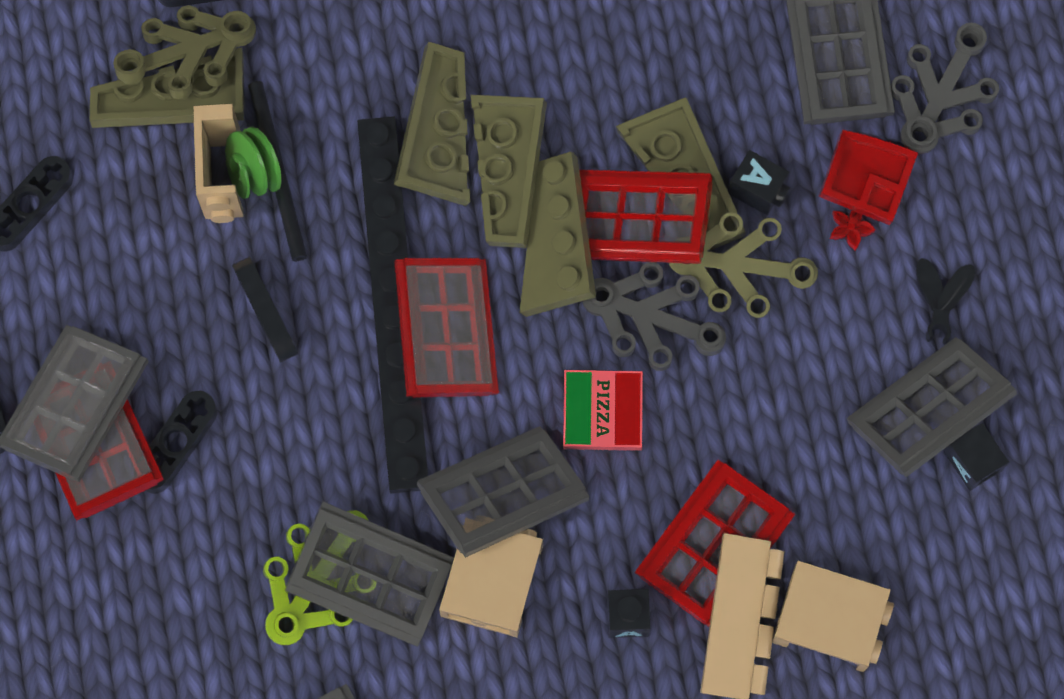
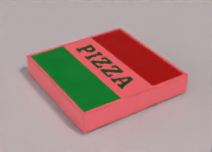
(602, 410)

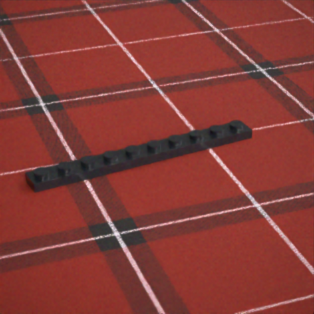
(385, 244)

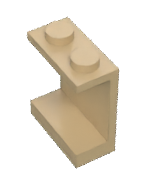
(212, 129)
(493, 584)
(833, 615)

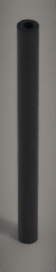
(283, 195)

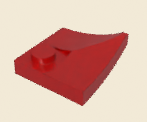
(868, 175)

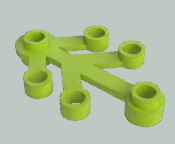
(297, 607)

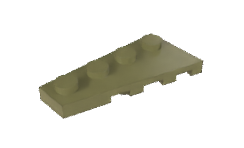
(151, 103)
(434, 140)
(673, 142)
(508, 153)
(558, 246)

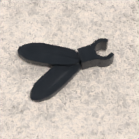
(942, 299)

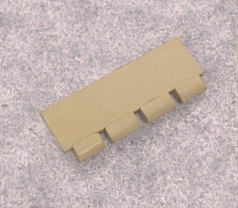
(735, 624)

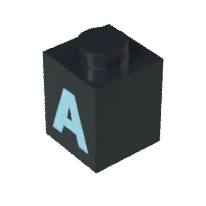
(759, 183)
(976, 456)
(628, 613)

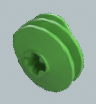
(252, 163)

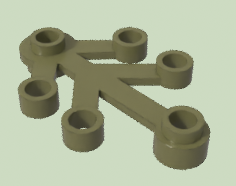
(188, 46)
(734, 263)

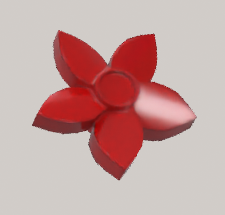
(851, 227)

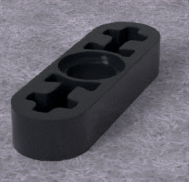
(27, 187)
(265, 309)
(200, 422)

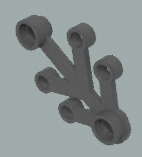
(941, 95)
(648, 313)

